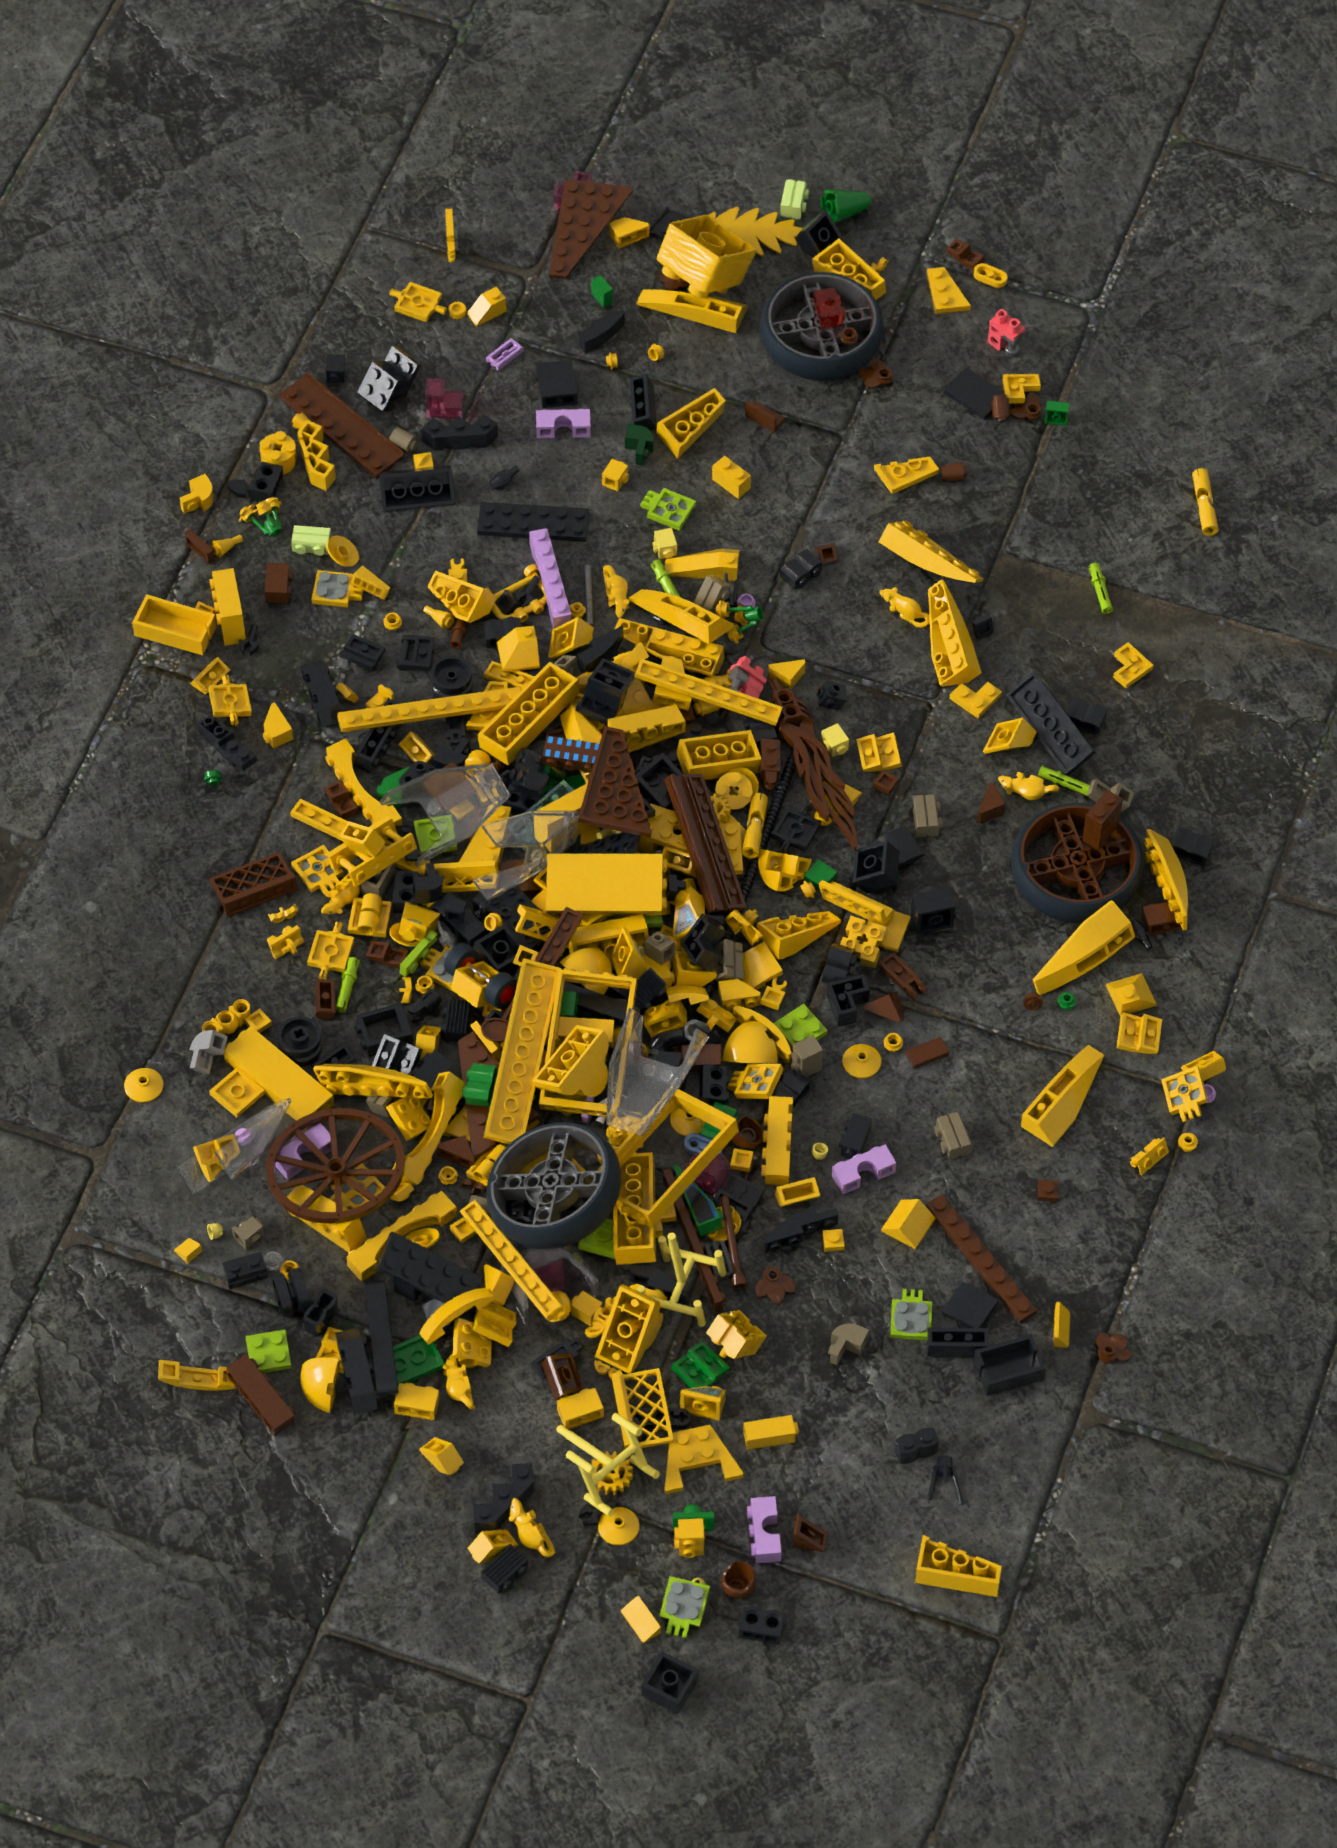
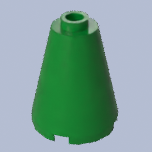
(844, 203)

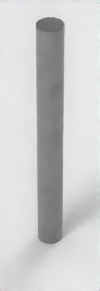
(588, 594)

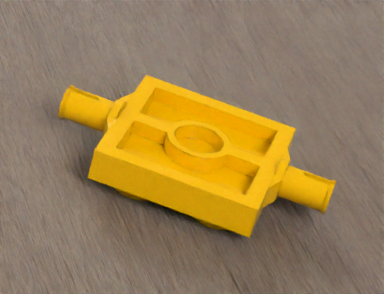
(418, 301)
(230, 700)
(330, 951)

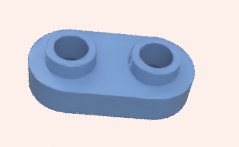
(698, 1140)

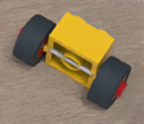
(477, 980)

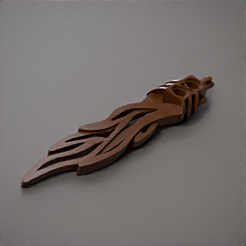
(797, 729)

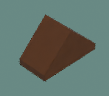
(991, 806)
(456, 1151)
(808, 1535)

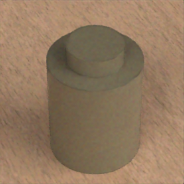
(404, 439)

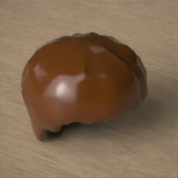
(749, 1133)
(739, 1580)

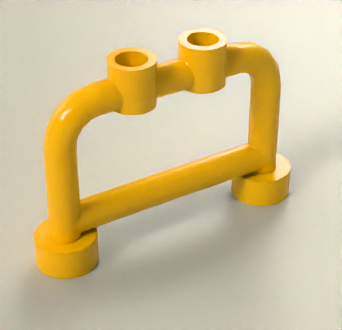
(535, 605)

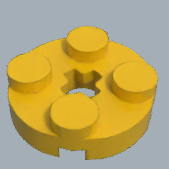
(735, 779)

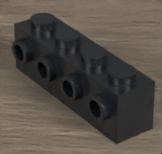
(375, 744)

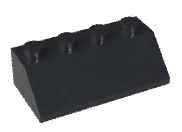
(416, 487)

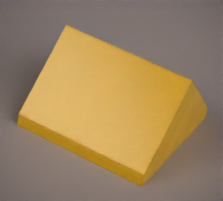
(909, 1222)

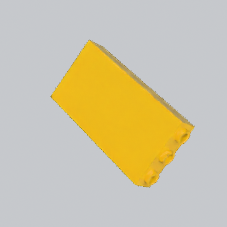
(606, 883)

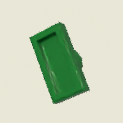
(694, 1511)

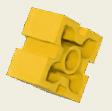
(874, 936)

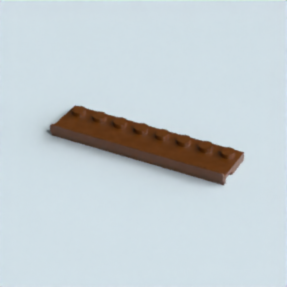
(342, 425)
(705, 843)

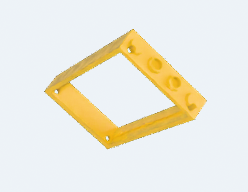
(585, 977)
(699, 1109)

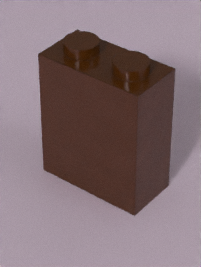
(1102, 819)

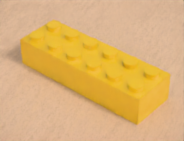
(528, 713)
(633, 1240)

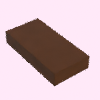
(199, 546)
(927, 1052)

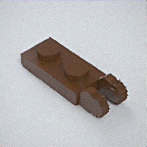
(902, 975)

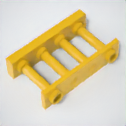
(343, 855)

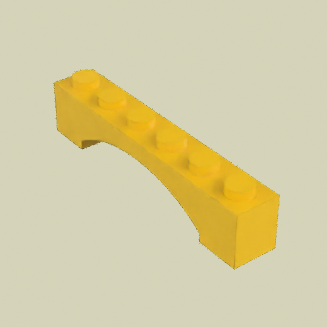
(341, 757)
(447, 1093)
(435, 1211)

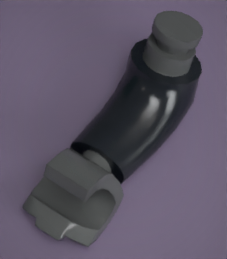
(667, 1040)

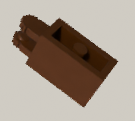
(770, 763)

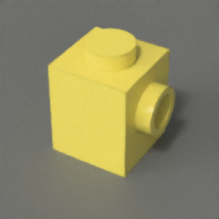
(665, 543)
(834, 740)

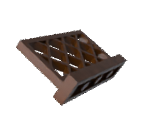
(258, 893)

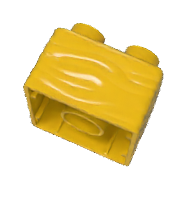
(705, 255)

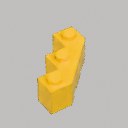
(315, 455)

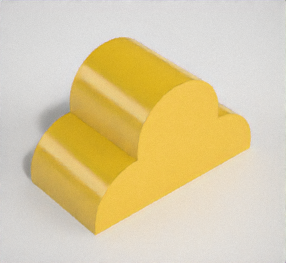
(577, 1064)
(629, 1329)

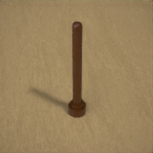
(738, 1279)

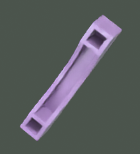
(550, 575)

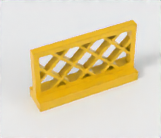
(624, 1407)

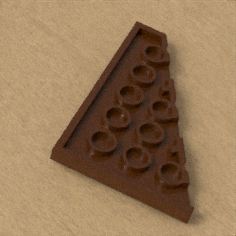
(582, 217)
(613, 789)
(474, 1051)

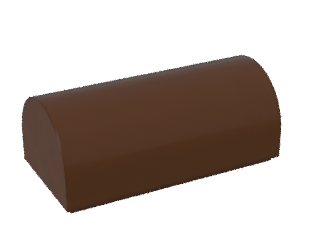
(325, 999)

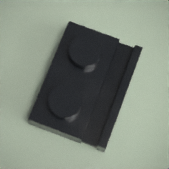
(661, 223)
(362, 652)

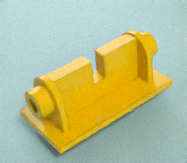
(1154, 1152)

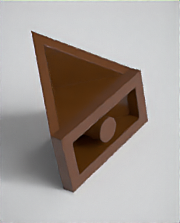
(888, 1007)

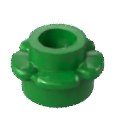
(213, 777)
(1066, 1005)

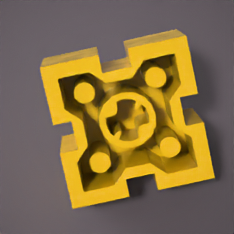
(736, 1335)

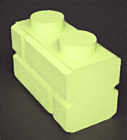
(793, 199)
(310, 540)

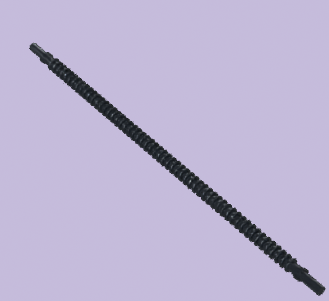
(753, 867)

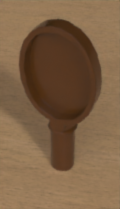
(494, 1029)

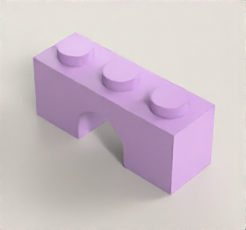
(576, 419)
(319, 1137)
(876, 1160)
(765, 1545)

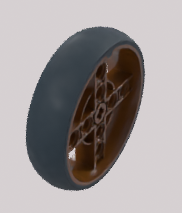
(1075, 864)

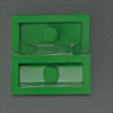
(700, 1366)

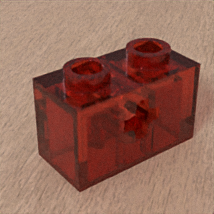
(828, 308)

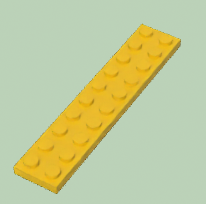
(522, 1051)

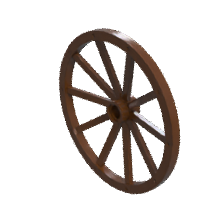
(336, 1169)

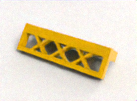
(462, 873)
(856, 902)
(536, 916)

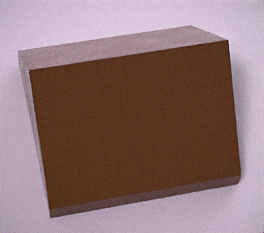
(562, 1375)

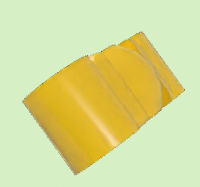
(232, 1016)

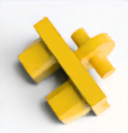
(286, 942)

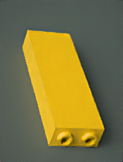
(277, 1074)

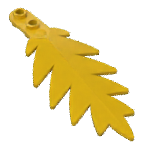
(763, 229)

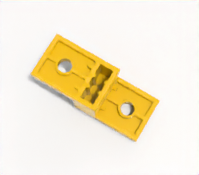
(662, 828)

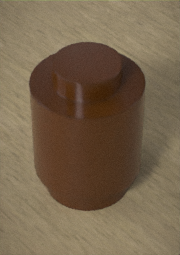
(1000, 407)
(953, 471)

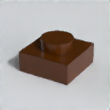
(885, 782)
(1047, 1190)

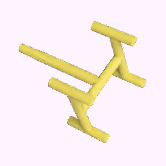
(682, 1274)
(587, 1469)

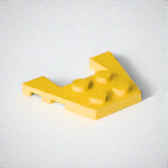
(637, 697)
(697, 1449)

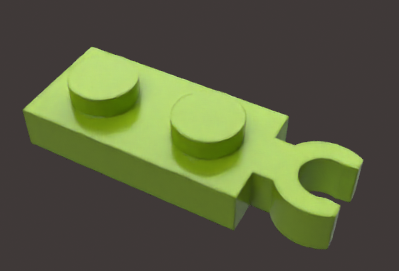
(420, 952)

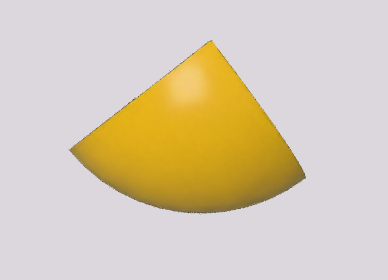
(781, 870)
(592, 960)
(750, 1045)
(319, 1380)

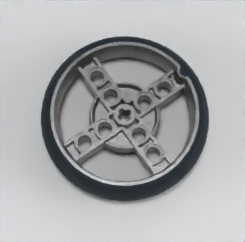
(807, 328)
(553, 1185)

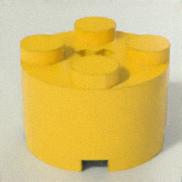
(279, 450)

